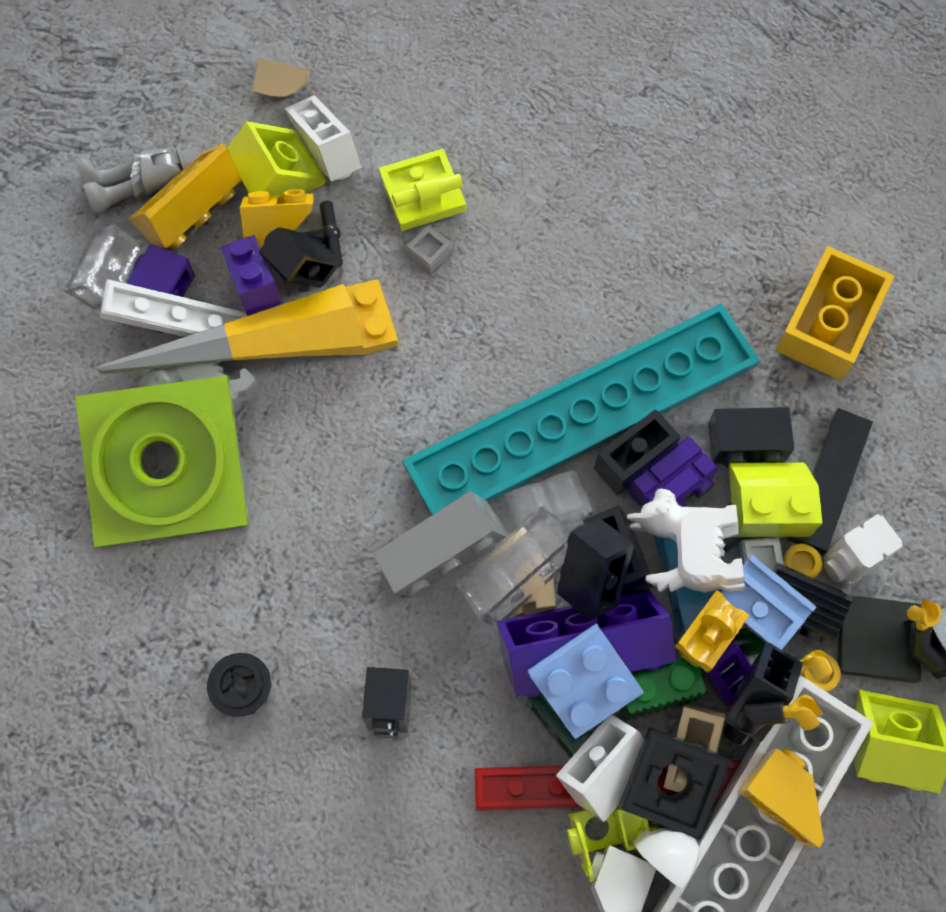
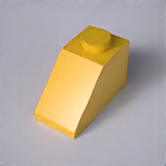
(786, 795)

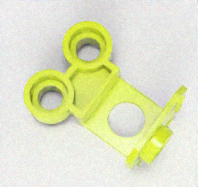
(622, 829)

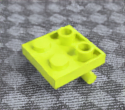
(423, 189)

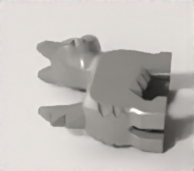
(242, 390)

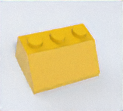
(188, 198)

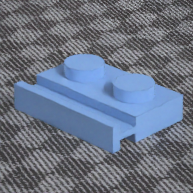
(772, 604)

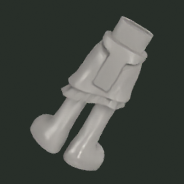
(147, 172)

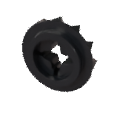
(221, 680)

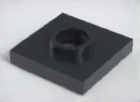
(679, 811)

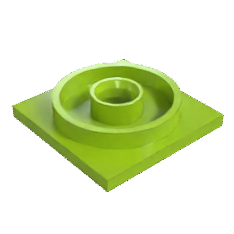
(208, 479)

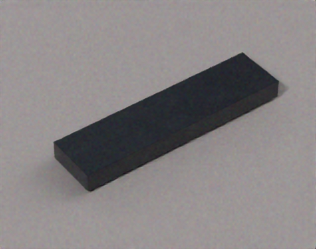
(835, 473)

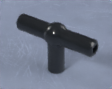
(330, 232)

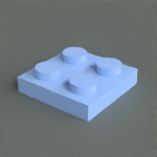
(585, 681)

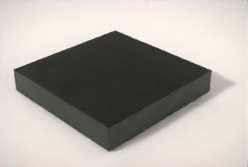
(876, 641)

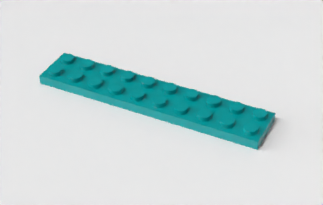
(582, 411)

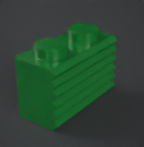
(665, 688)

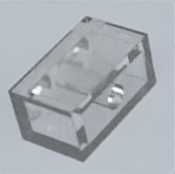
(107, 256)

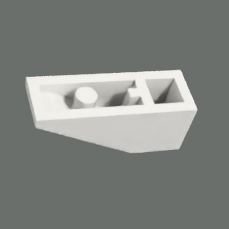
(325, 138)

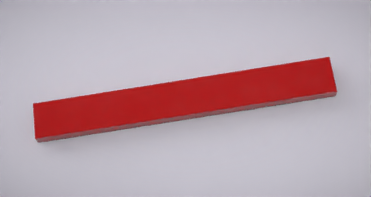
(540, 788)

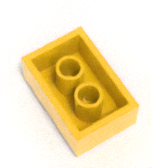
(835, 313)

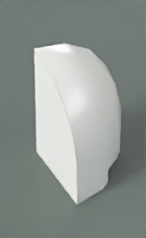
(669, 853)

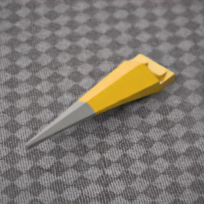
(321, 324)

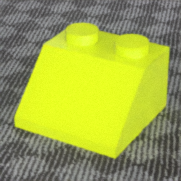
(274, 160)
(775, 499)
(903, 744)

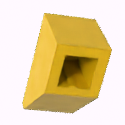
(265, 213)

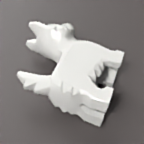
(698, 541)

